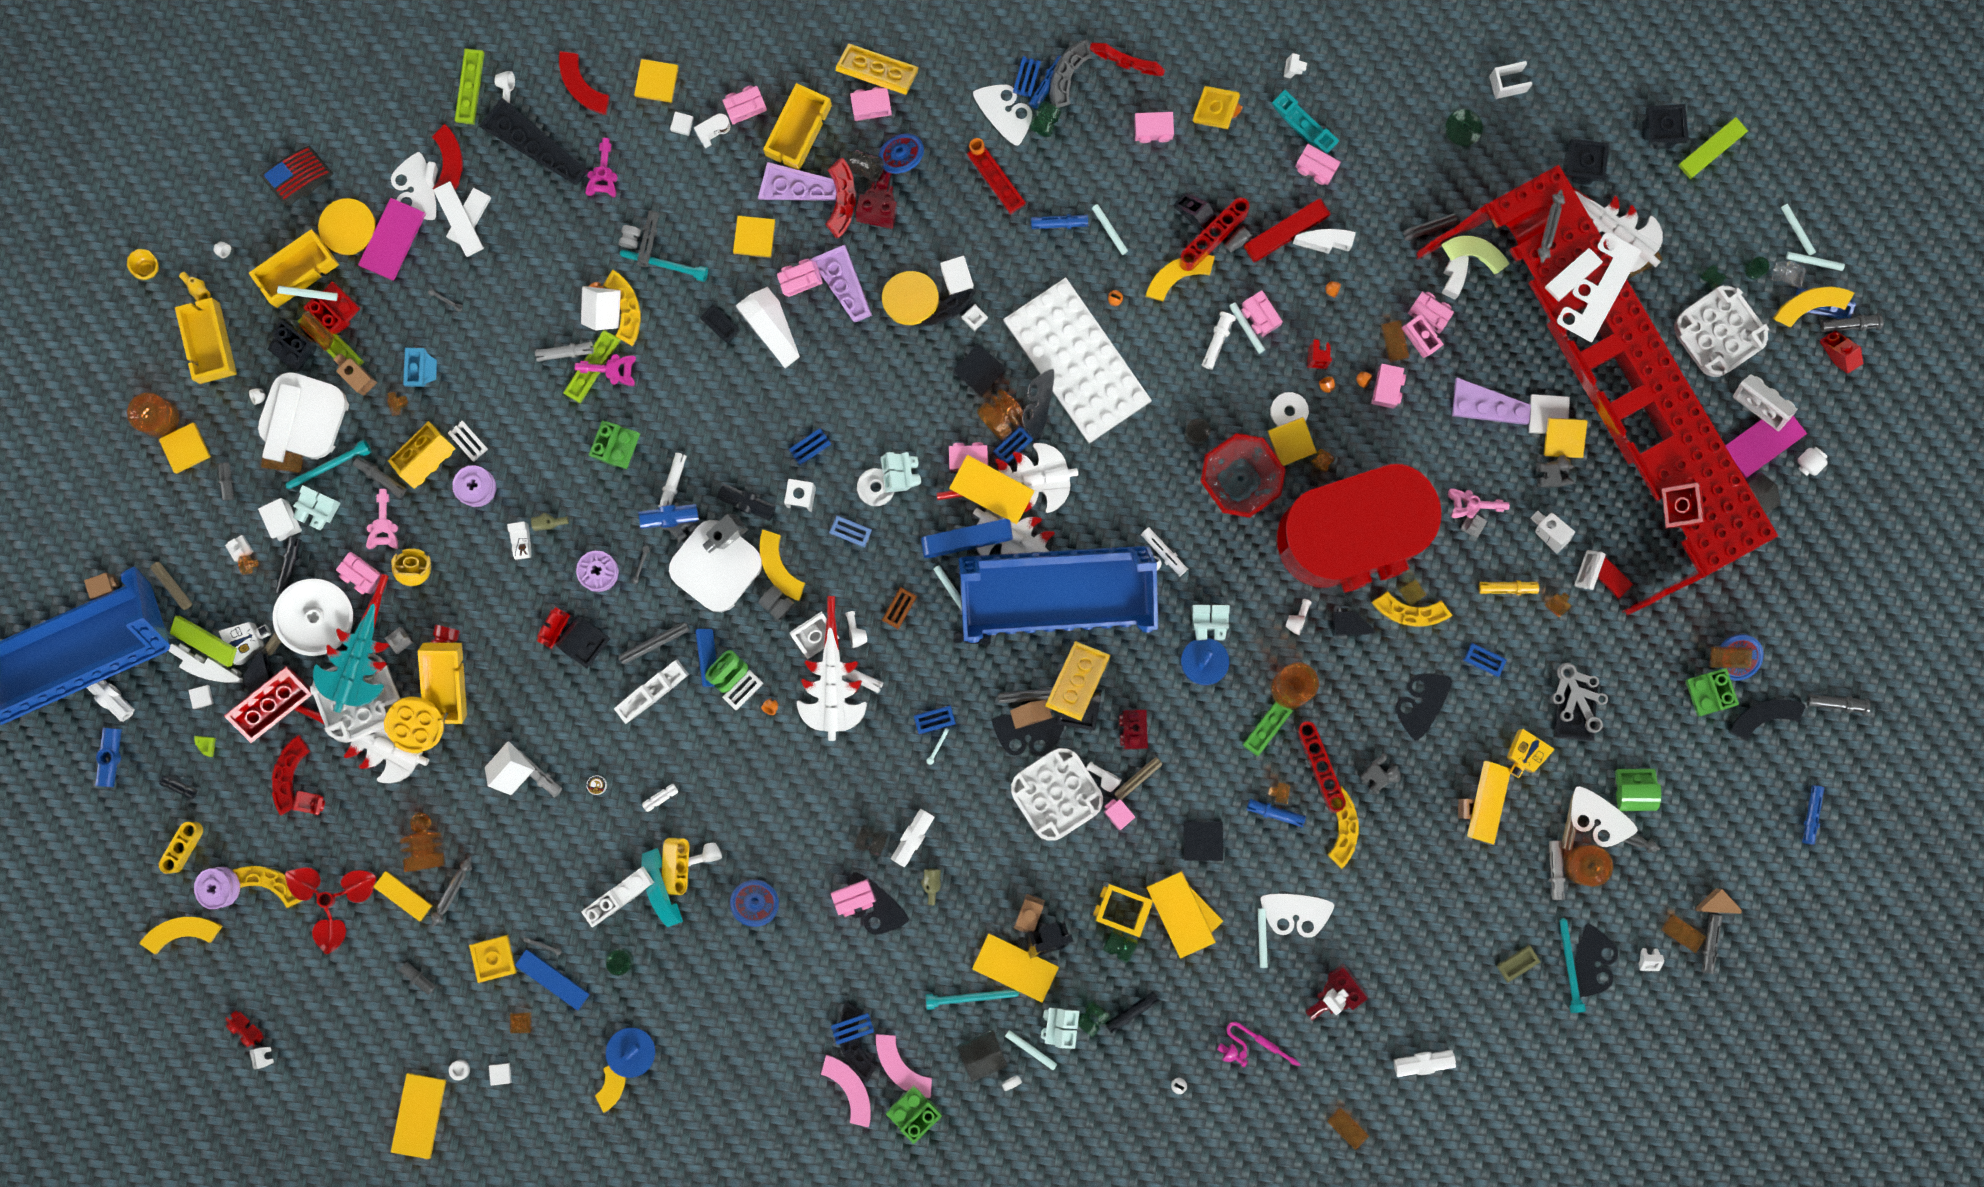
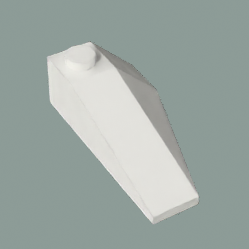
(767, 319)

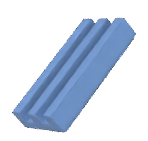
(865, 537)

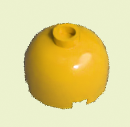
(411, 567)

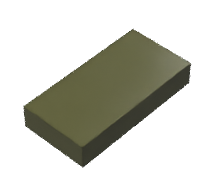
(1518, 963)

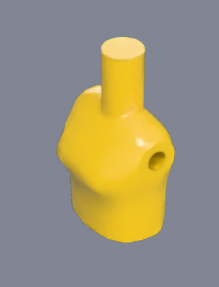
(195, 287)

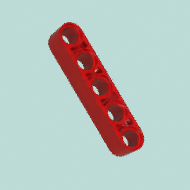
(1287, 230)
(1210, 241)
(1322, 757)

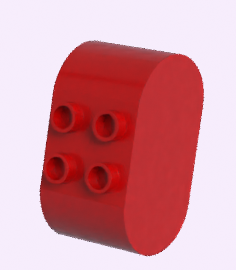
(1359, 527)

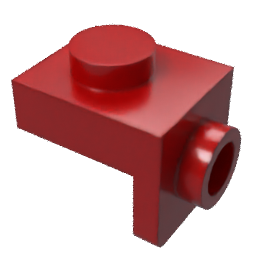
(308, 802)

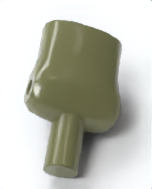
(547, 522)
(931, 883)

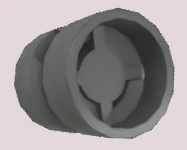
(774, 601)

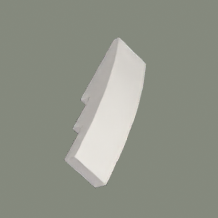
(651, 691)

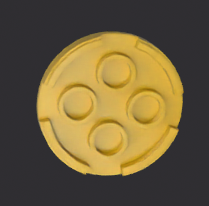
(346, 226)
(910, 297)
(414, 724)

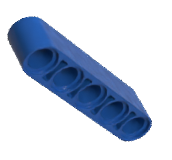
(967, 538)

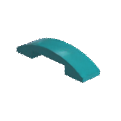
(1303, 124)
(657, 892)

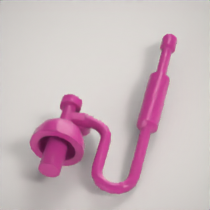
(1231, 1052)

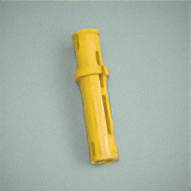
(1508, 587)

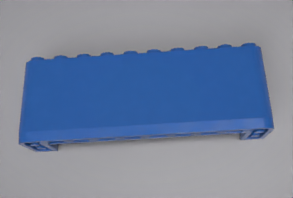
(1058, 591)
(81, 647)

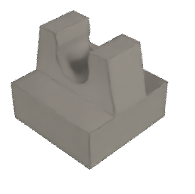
(1473, 526)
(398, 640)

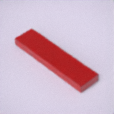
(997, 180)

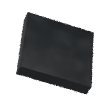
(979, 370)
(1203, 841)

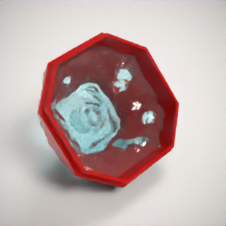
(1252, 460)

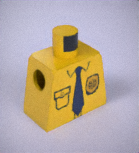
(1527, 753)

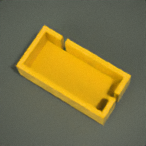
(797, 127)
(294, 267)
(205, 340)
(443, 679)

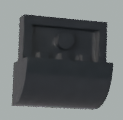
(291, 345)
(582, 641)
(1090, 717)

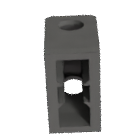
(731, 529)

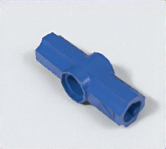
(668, 516)
(107, 770)

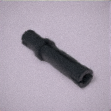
(288, 564)
(1124, 1017)

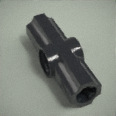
(746, 502)

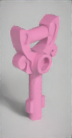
(1472, 504)
(382, 525)

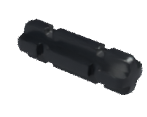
(958, 638)
(178, 787)

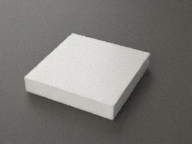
(1543, 407)

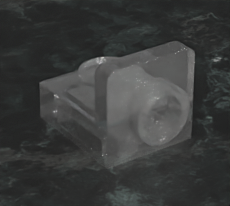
(1789, 273)

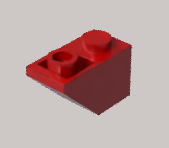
(1842, 351)

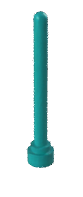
(699, 273)
(360, 449)
(933, 1001)
(1576, 1003)

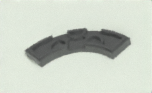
(1060, 80)

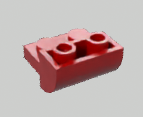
(333, 314)

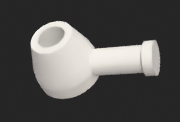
(506, 81)
(1296, 622)
(857, 636)
(1109, 781)
(710, 853)

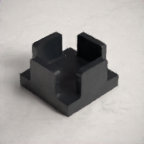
(1665, 125)
(1586, 161)
(1048, 939)

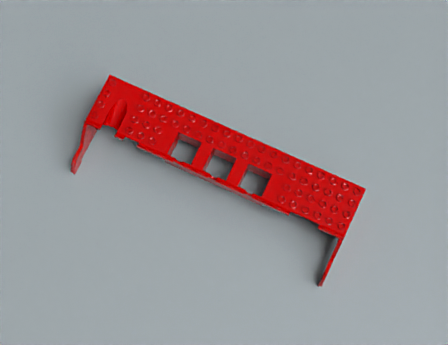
(1690, 442)

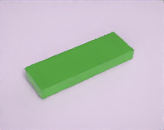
(1266, 728)

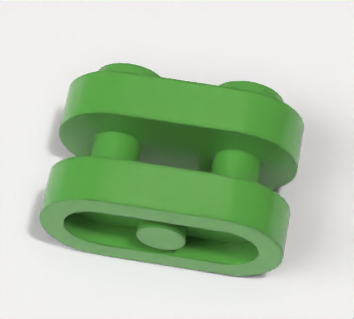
(726, 671)

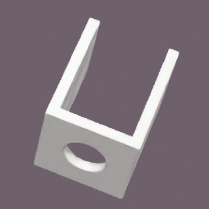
(1498, 90)
(956, 275)
(808, 498)
(279, 519)

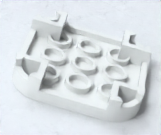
(1720, 331)
(316, 415)
(718, 576)
(360, 720)
(1056, 794)

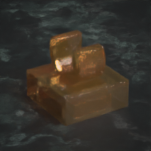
(395, 404)
(1558, 604)
(1281, 793)
(520, 1022)

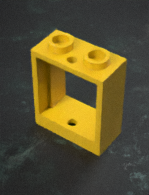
(1142, 916)

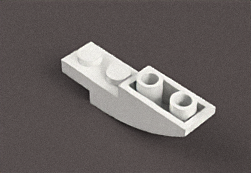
(203, 668)
(617, 897)

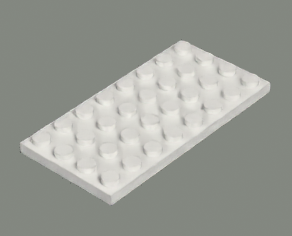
(1088, 370)

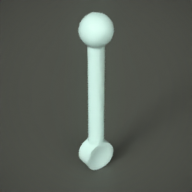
(930, 760)

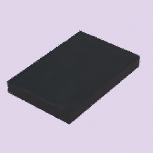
(1576, 727)

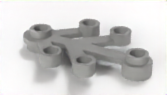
(1578, 694)

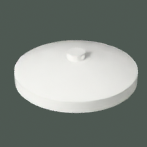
(310, 614)

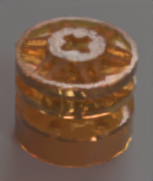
(1001, 414)
(163, 415)
(1303, 680)
(422, 851)
(1577, 863)

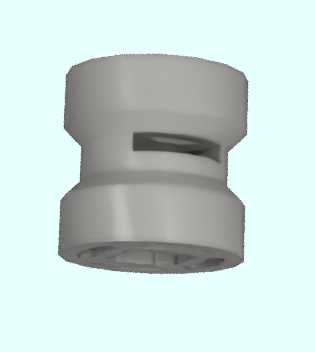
(629, 237)

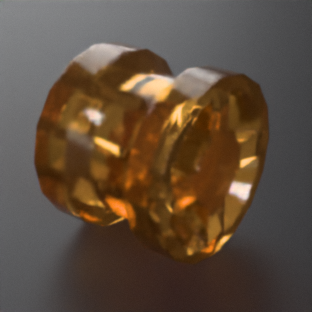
(1323, 460)

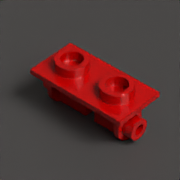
(557, 621)
(248, 1036)

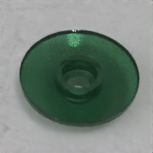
(1460, 135)

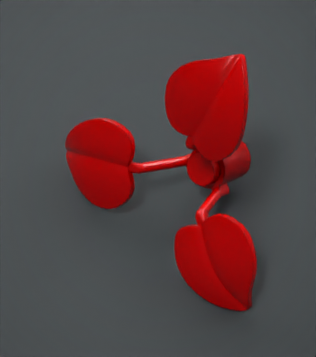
(302, 885)

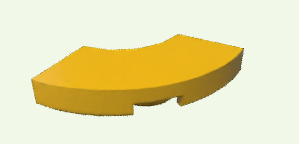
(611, 1089)

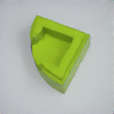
(205, 745)

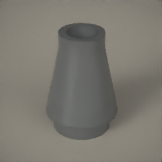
(1238, 239)

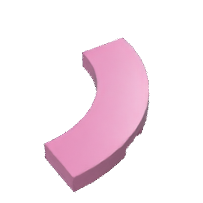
(896, 1067)
(853, 1087)

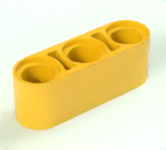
(173, 853)
(675, 865)

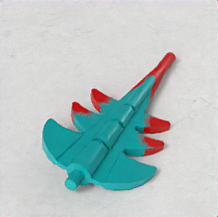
(347, 683)

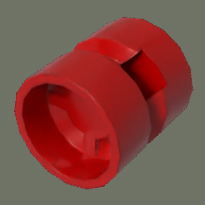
(445, 635)

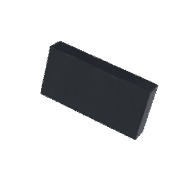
(720, 324)

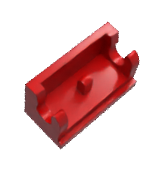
(1318, 358)

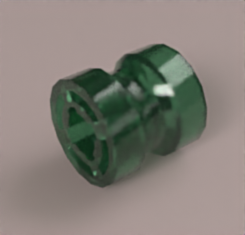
(1753, 271)
(1713, 277)

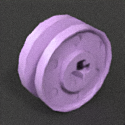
(478, 495)
(587, 566)
(216, 887)

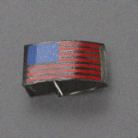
(296, 175)

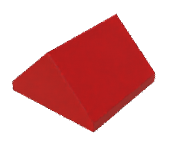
(1683, 505)

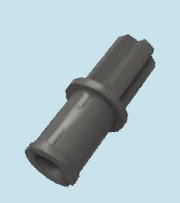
(226, 481)
(417, 978)

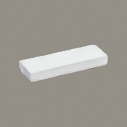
(474, 207)
(1573, 274)

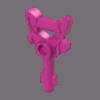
(602, 173)
(611, 369)

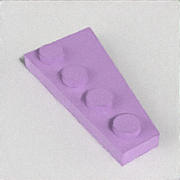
(793, 184)
(842, 279)
(1484, 404)

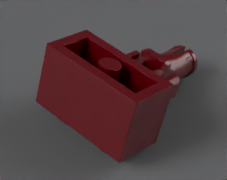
(878, 205)
(1134, 729)
(1339, 979)

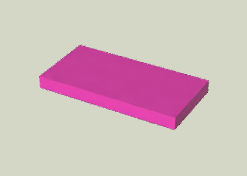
(392, 239)
(1762, 444)

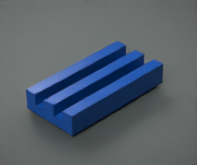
(1030, 62)
(1008, 439)
(796, 455)
(1470, 653)
(919, 724)
(836, 1034)

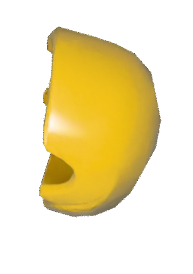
(142, 264)

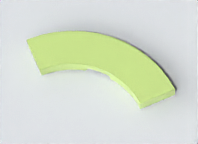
(1476, 247)

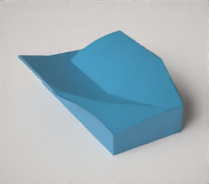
(418, 367)

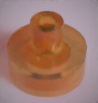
(246, 564)
(420, 822)

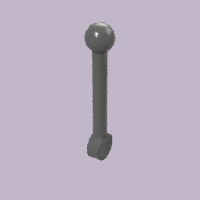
(458, 307)
(646, 550)
(557, 951)

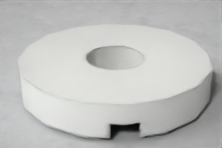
(1288, 400)
(866, 494)

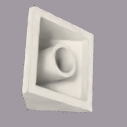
(600, 308)
(811, 635)
(507, 769)

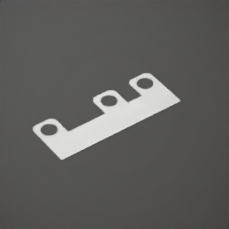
(1602, 296)

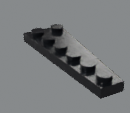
(520, 133)

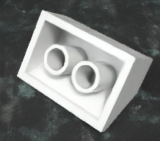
(1764, 402)

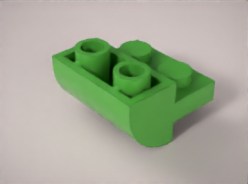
(614, 444)
(1712, 692)
(1637, 790)
(914, 1114)

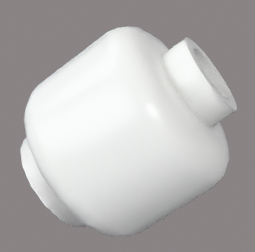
(1812, 461)

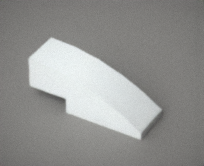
(1325, 239)
(1457, 271)

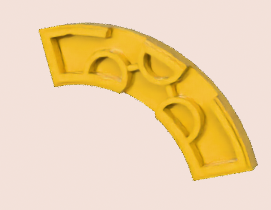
(1172, 273)
(1810, 300)
(629, 308)
(774, 567)
(1408, 615)
(1347, 831)
(266, 878)
(180, 927)

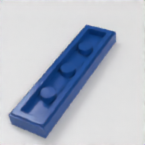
(552, 979)

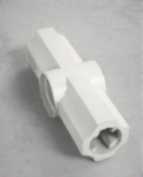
(110, 698)
(912, 838)
(1424, 1063)

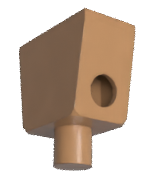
(359, 379)
(1029, 914)

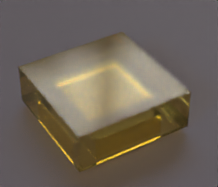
(1412, 592)

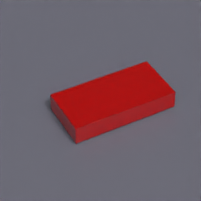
(1613, 579)

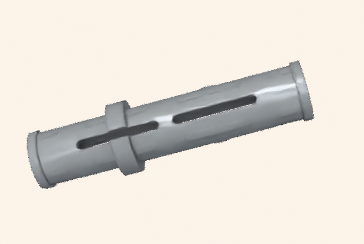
(571, 350)
(544, 780)
(1556, 865)

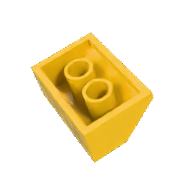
(421, 455)

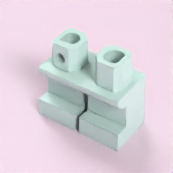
(898, 471)
(316, 504)
(1201, 620)
(1057, 1023)

